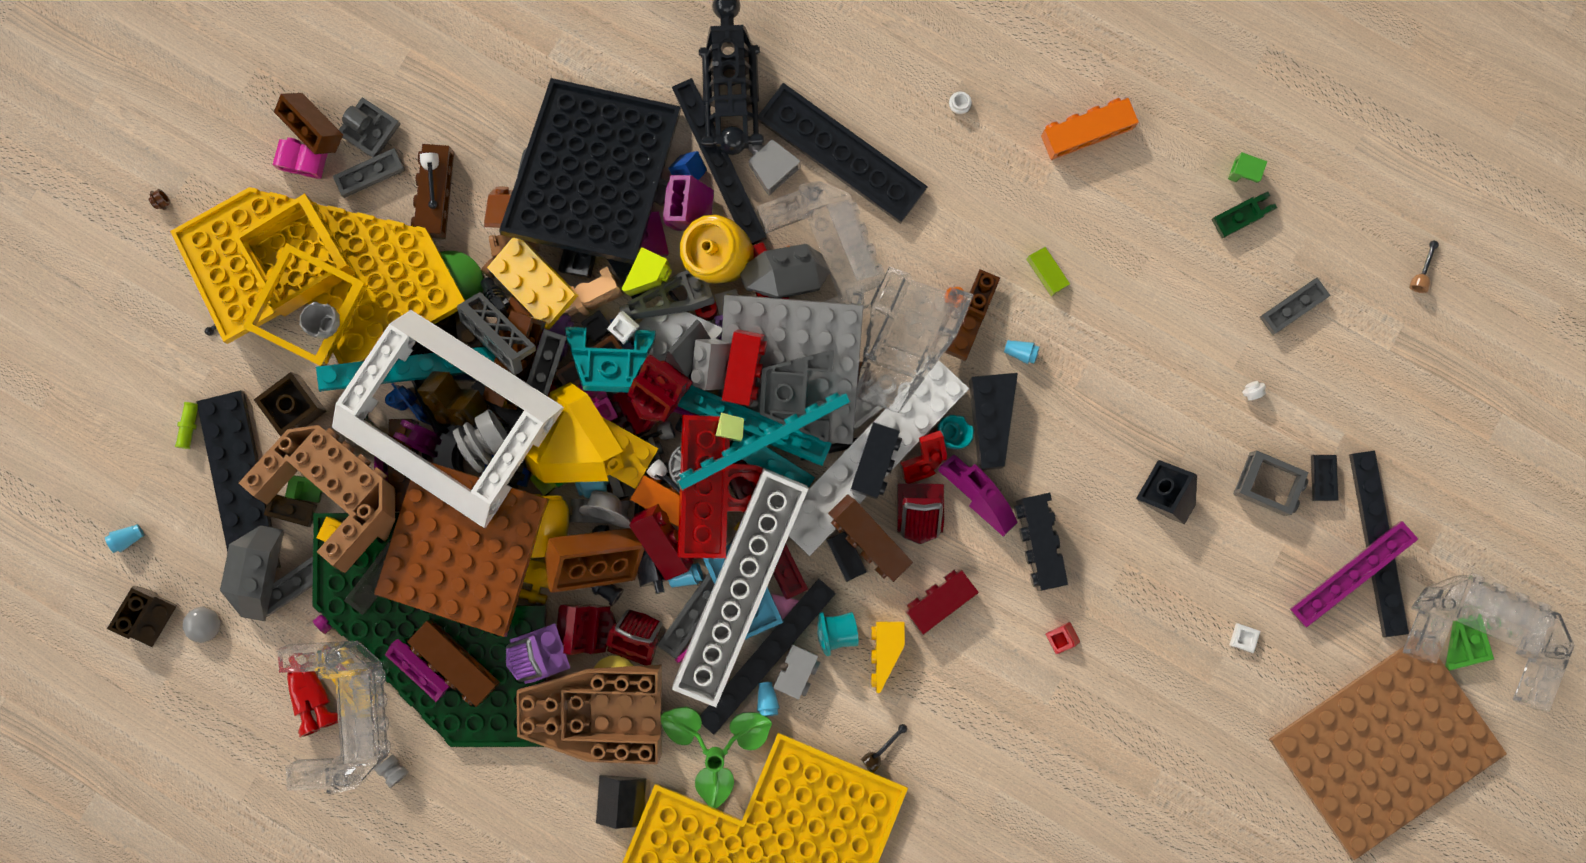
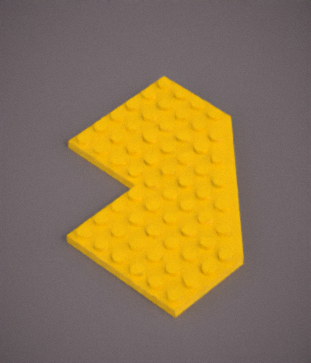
(391, 257)
(800, 812)

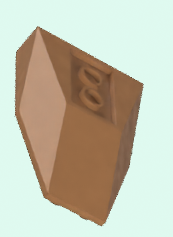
(596, 714)

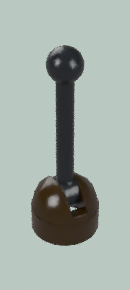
(873, 759)

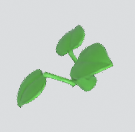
(714, 781)

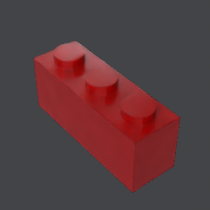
(744, 367)

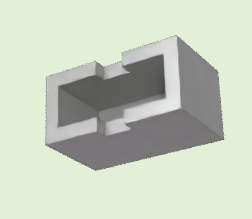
(710, 363)
(795, 678)

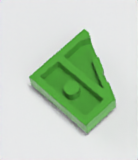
(1467, 647)

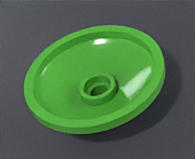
(465, 272)

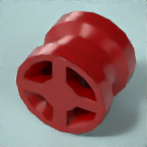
(708, 312)

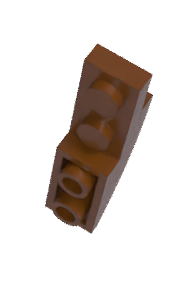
(983, 291)

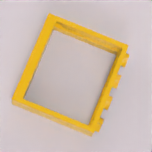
(272, 224)
(273, 277)

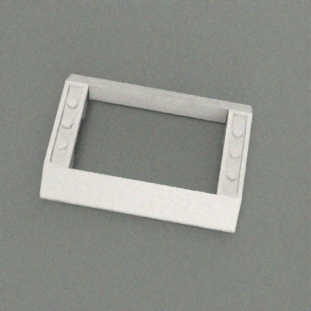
(491, 488)

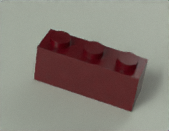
(660, 541)
(941, 601)

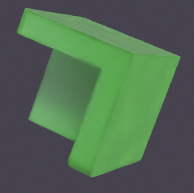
(1247, 167)
(303, 489)

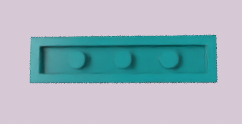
(774, 462)

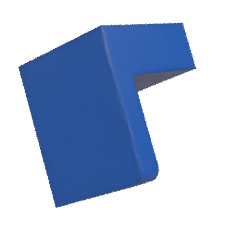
(688, 164)

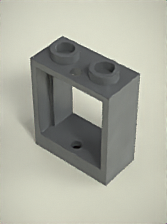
(1249, 474)

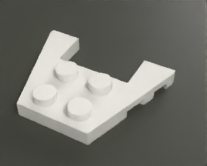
(671, 328)

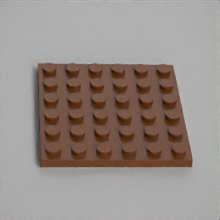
(455, 565)

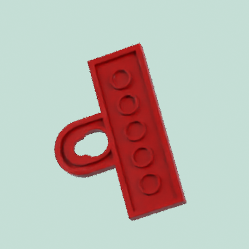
(706, 503)

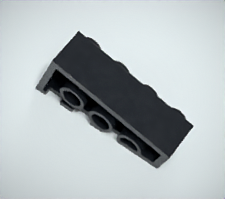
(992, 413)
(1041, 542)

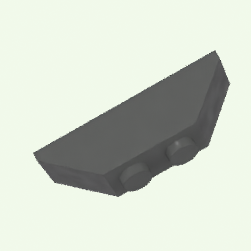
(786, 272)
(252, 571)

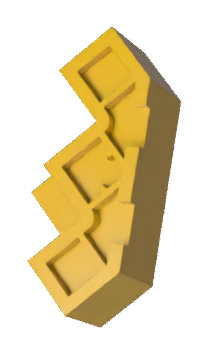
(577, 444)

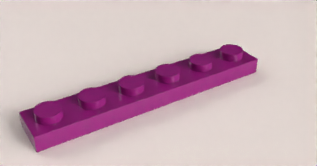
(1353, 574)

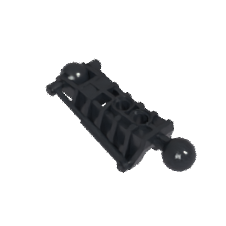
(731, 139)

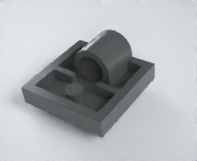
(368, 127)

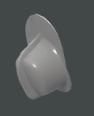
(605, 507)

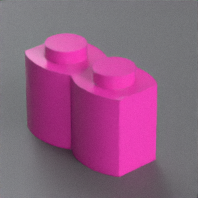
(298, 159)

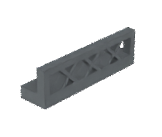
(491, 338)

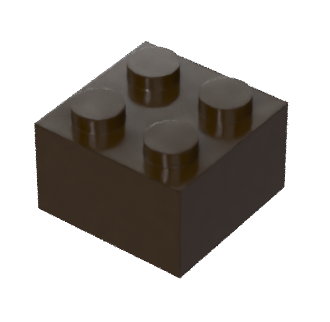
(289, 404)

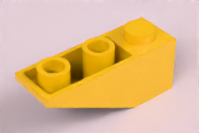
(889, 643)

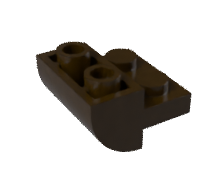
(142, 616)

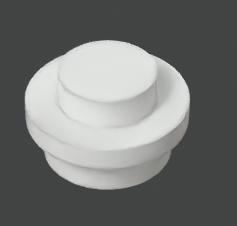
(960, 102)
(1254, 390)

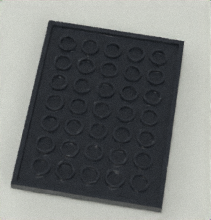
(591, 171)

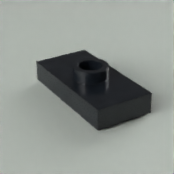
(1324, 478)

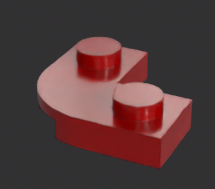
(924, 466)

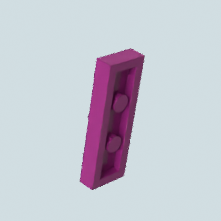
(417, 670)

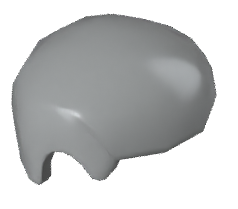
(319, 320)
(201, 624)

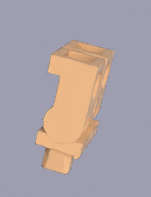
(595, 293)

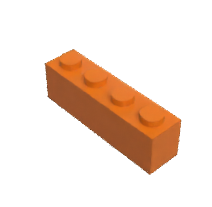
(1089, 128)
(651, 493)

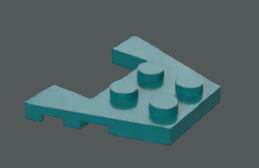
(608, 368)

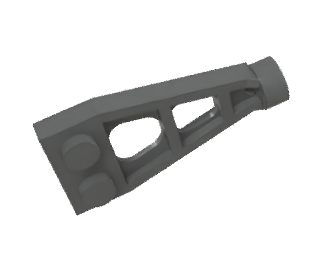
(698, 296)

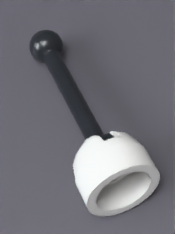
(429, 162)
(658, 471)

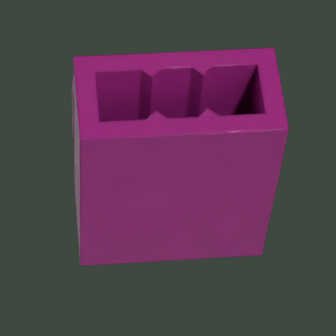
(686, 201)

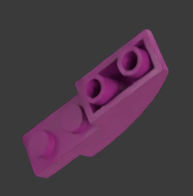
(985, 496)

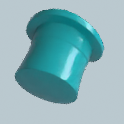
(837, 632)

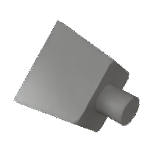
(772, 165)

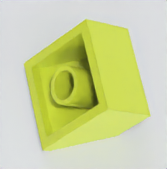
(646, 273)

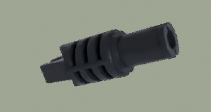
(495, 295)

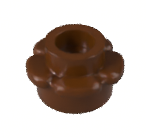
(159, 199)

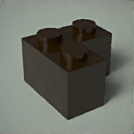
(450, 402)

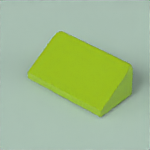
(1047, 271)

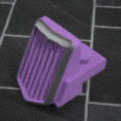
(536, 655)

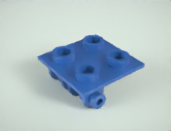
(404, 398)

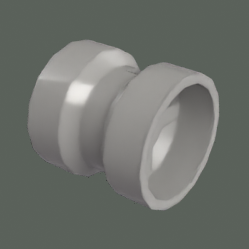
(391, 771)

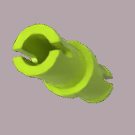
(186, 425)

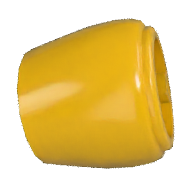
(715, 249)
(553, 524)

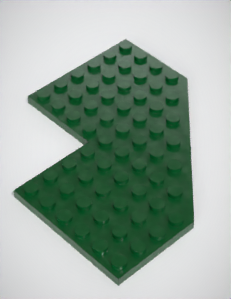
(460, 724)

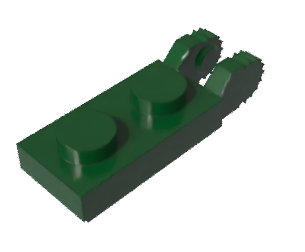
(1241, 215)

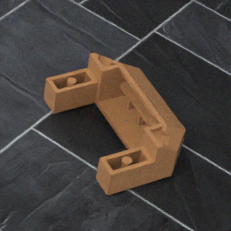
(337, 474)

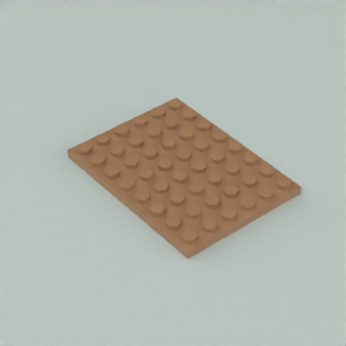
(1386, 749)

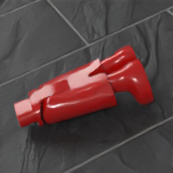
(308, 695)

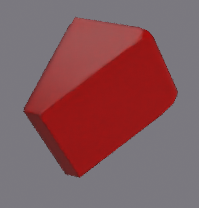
(1063, 638)

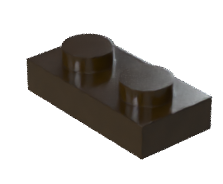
(291, 510)

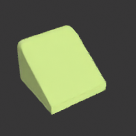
(730, 427)

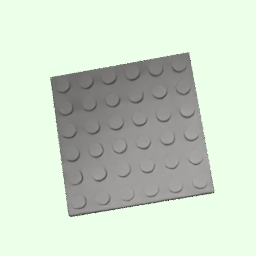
(800, 330)

